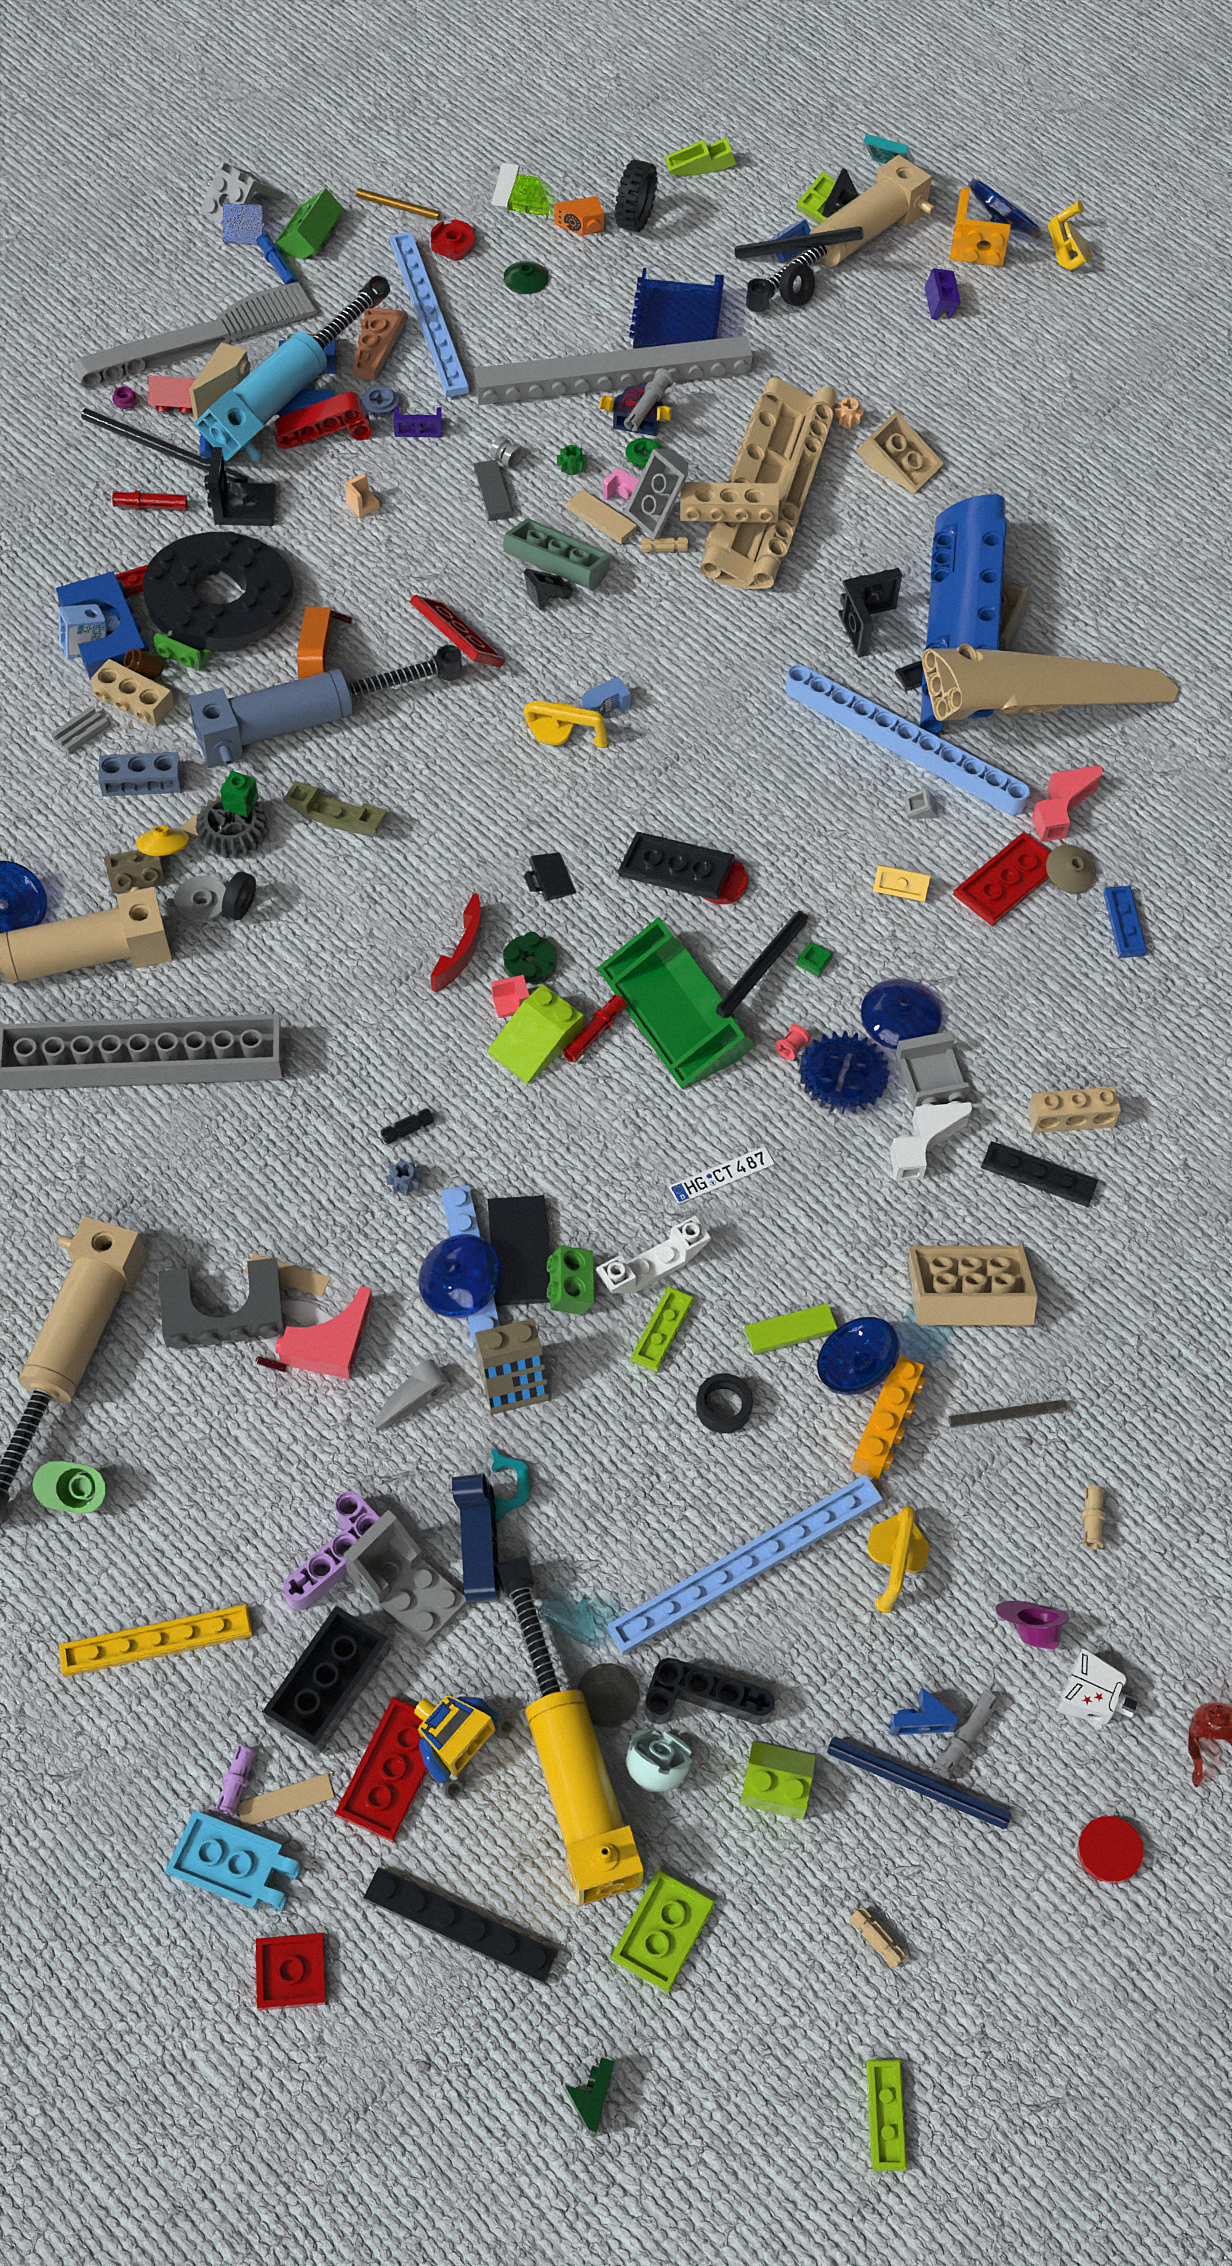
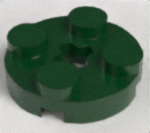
(530, 945)

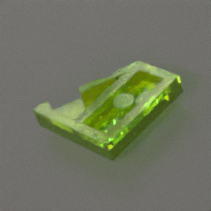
(528, 196)

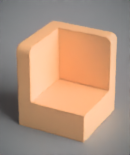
(359, 496)

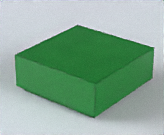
(814, 959)

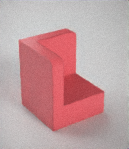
(509, 995)

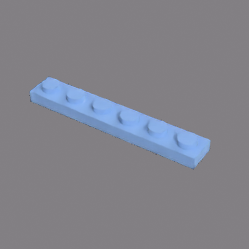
(462, 1220)

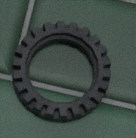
(636, 195)

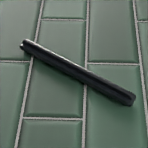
(799, 242)
(761, 964)

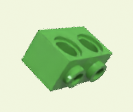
(577, 1280)

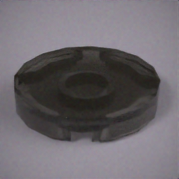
(610, 1694)

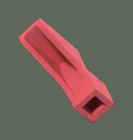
(1066, 792)

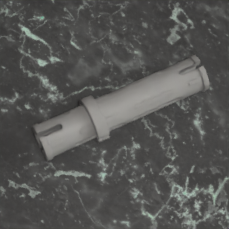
(959, 1744)

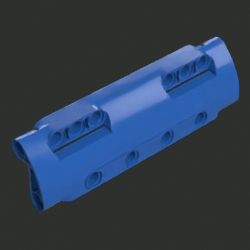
(965, 584)

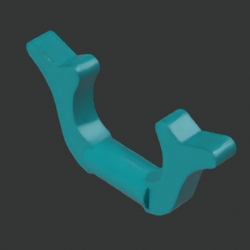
(523, 1495)

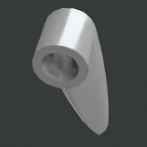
(417, 1391)

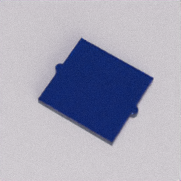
(242, 223)

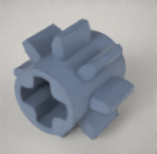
(403, 1177)

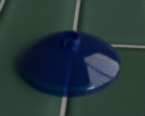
(22, 897)
(890, 1021)
(468, 1285)
(858, 1356)

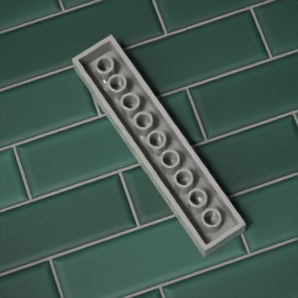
(140, 1051)

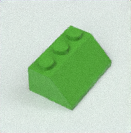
(310, 226)

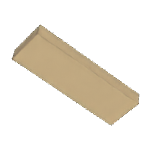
(601, 516)

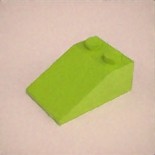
(536, 1034)

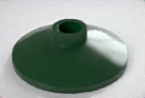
(526, 277)

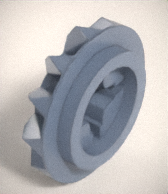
(372, 396)

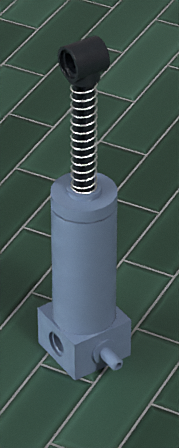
(229, 723)

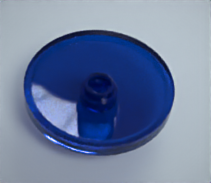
(1003, 211)

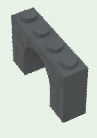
(258, 1316)

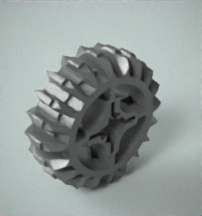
(234, 833)

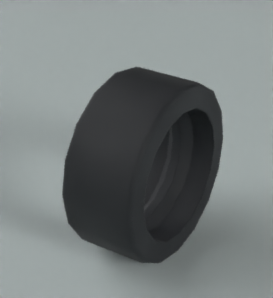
(731, 1383)

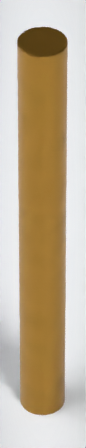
(398, 204)

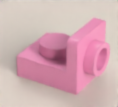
(620, 483)

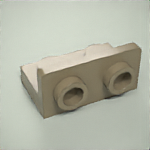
(133, 870)

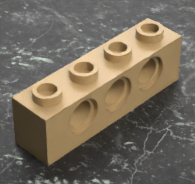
(729, 502)

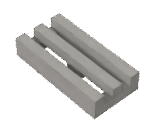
(77, 727)

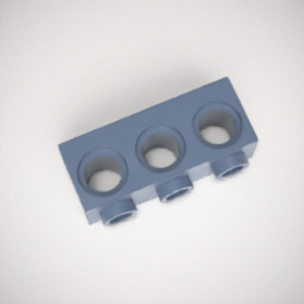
(139, 774)

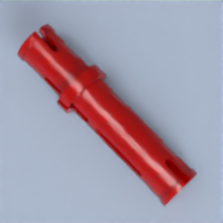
(149, 500)
(601, 1020)

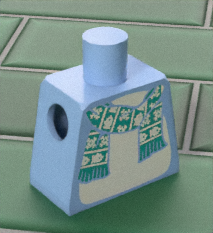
(82, 625)

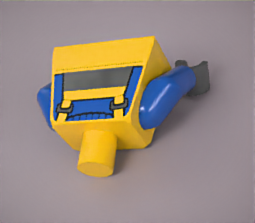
(454, 1734)

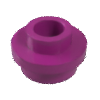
(124, 397)

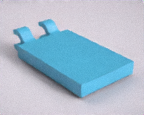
(230, 1862)

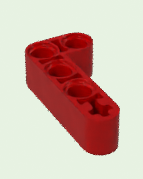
(323, 419)

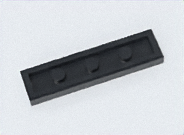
(1039, 1174)

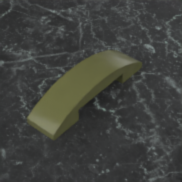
(332, 812)

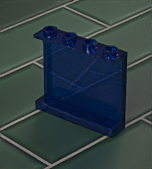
(675, 312)

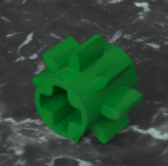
(571, 460)

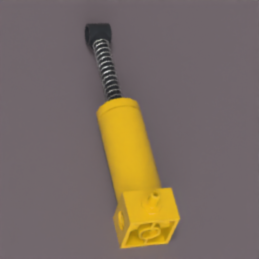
(597, 1844)

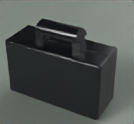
(550, 875)

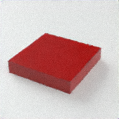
(290, 1971)

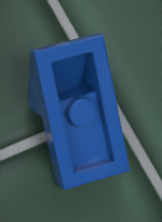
(932, 1718)

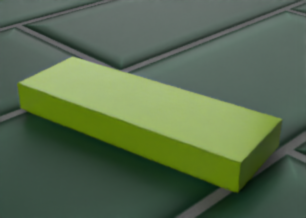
(662, 1329)
(790, 1329)
(886, 2116)

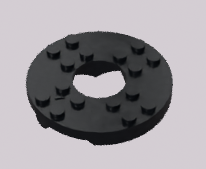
(215, 627)

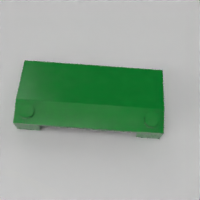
(675, 1005)

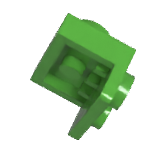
(181, 653)

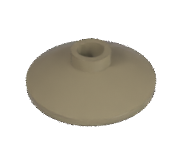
(1064, 874)

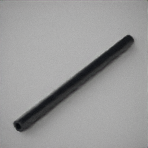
(156, 444)

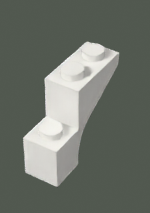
(931, 1126)

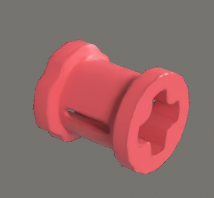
(792, 1042)

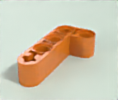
(314, 641)

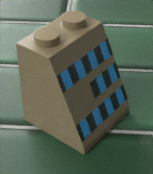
(511, 1366)

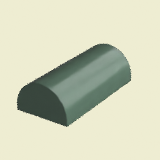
(557, 553)

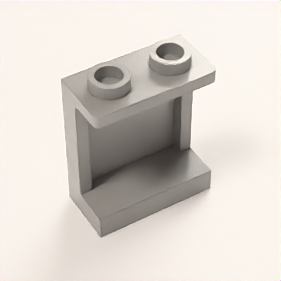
(931, 1070)

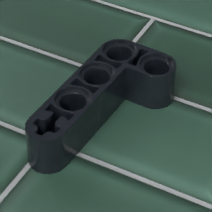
(709, 1698)

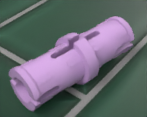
(235, 1781)

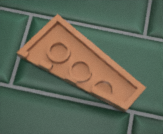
(378, 335)

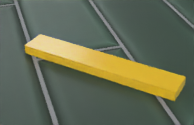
(155, 1640)

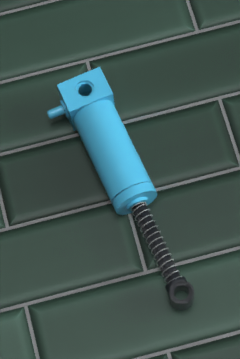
(279, 378)

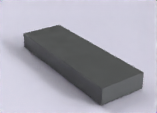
(492, 490)

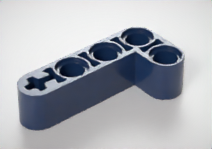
(479, 1540)

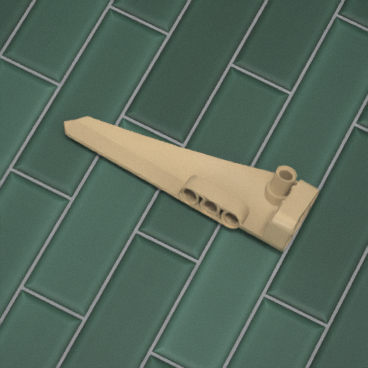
(1022, 683)

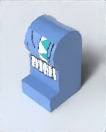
(607, 697)

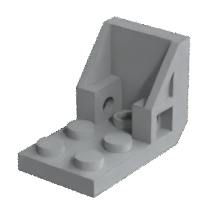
(396, 1578)

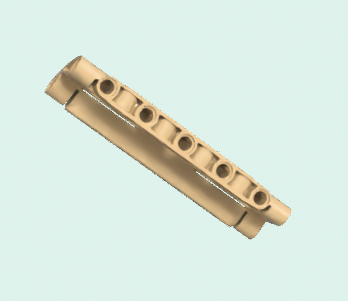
(765, 459)

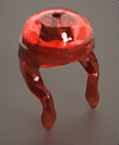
(1209, 1721)

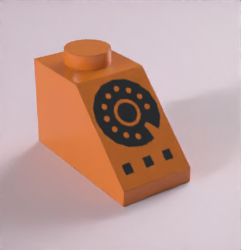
(580, 215)

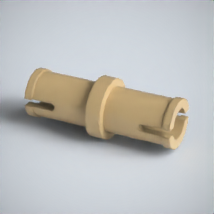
(1093, 1517)

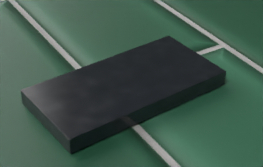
(677, 865)
(522, 1245)

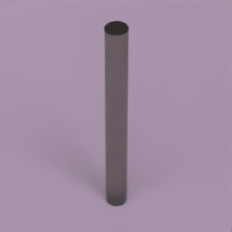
(1007, 1413)

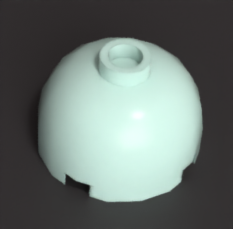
(657, 1760)

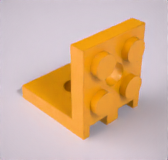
(970, 232)

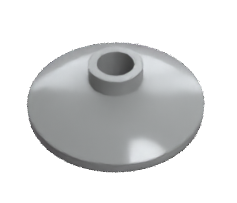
(196, 891)

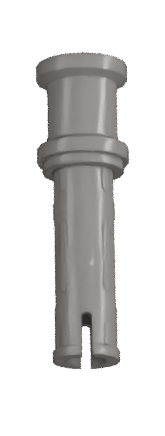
(653, 393)

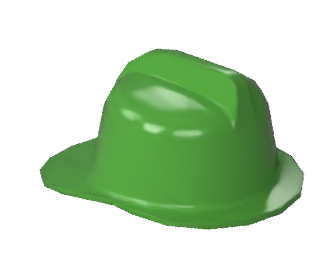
(69, 1487)

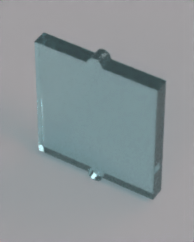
(922, 1339)

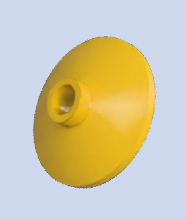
(162, 841)

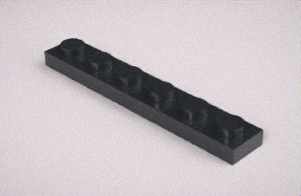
(461, 1925)

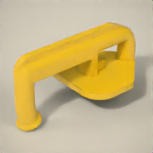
(1076, 241)
(555, 721)
(900, 1546)

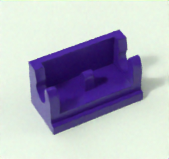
(942, 293)
(418, 424)

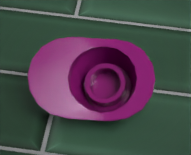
(1034, 1623)

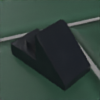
(842, 193)
(544, 585)

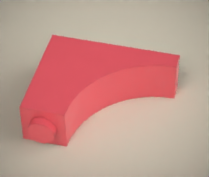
(330, 1345)

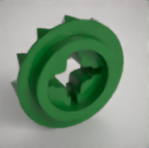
(636, 448)

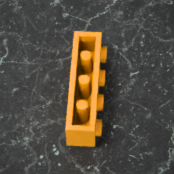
(886, 1418)

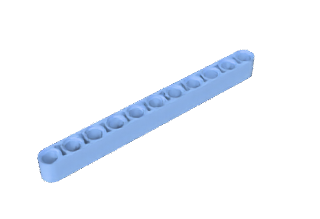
(907, 740)

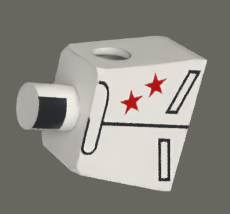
(1095, 1691)

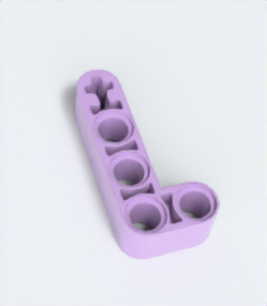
(329, 1554)

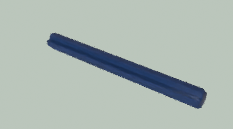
(919, 1782)

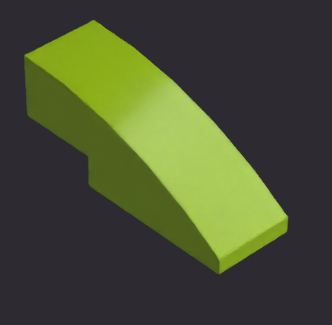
(701, 158)

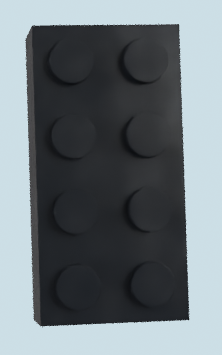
(326, 1680)

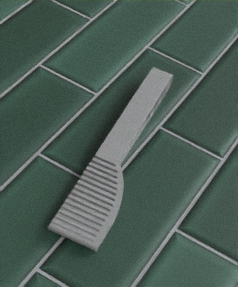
(243, 318)

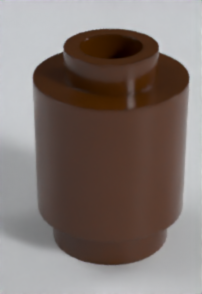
(143, 663)

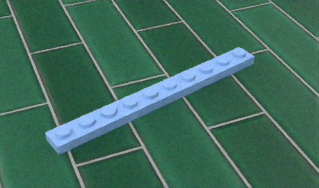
(429, 315)
(743, 1564)

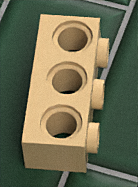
(132, 693)
(1073, 1110)

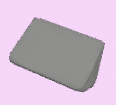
(920, 805)

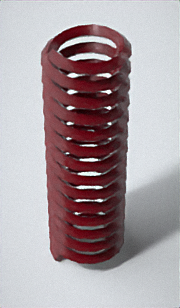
(336, 614)
(274, 1365)

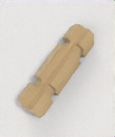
(664, 544)
(877, 1937)

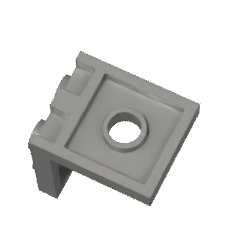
(238, 186)

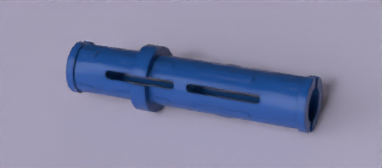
(274, 256)

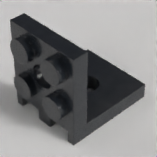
(229, 498)
(860, 603)

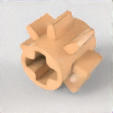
(848, 412)

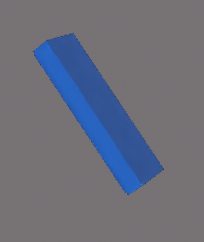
(1124, 921)

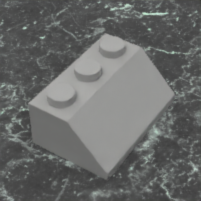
(657, 490)

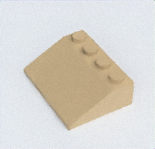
(971, 1285)

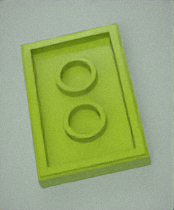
(663, 1931)

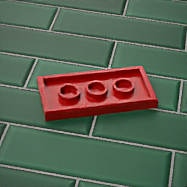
(457, 631)
(1005, 879)
(386, 1775)

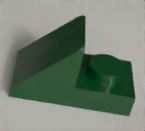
(590, 2104)

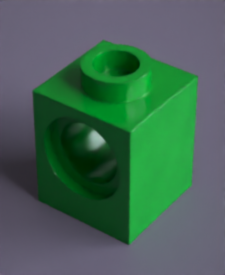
(239, 793)

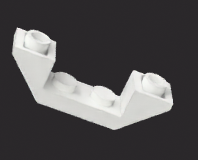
(631, 1276)

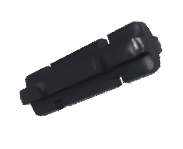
(407, 1125)

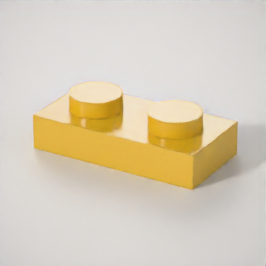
(901, 883)

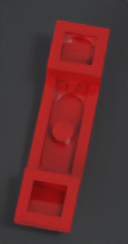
(449, 968)

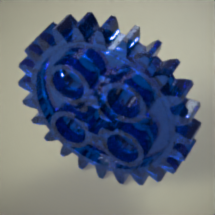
(869, 1078)

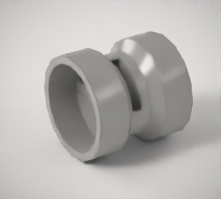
(506, 452)

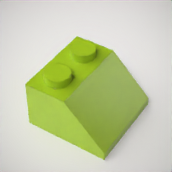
(778, 1780)

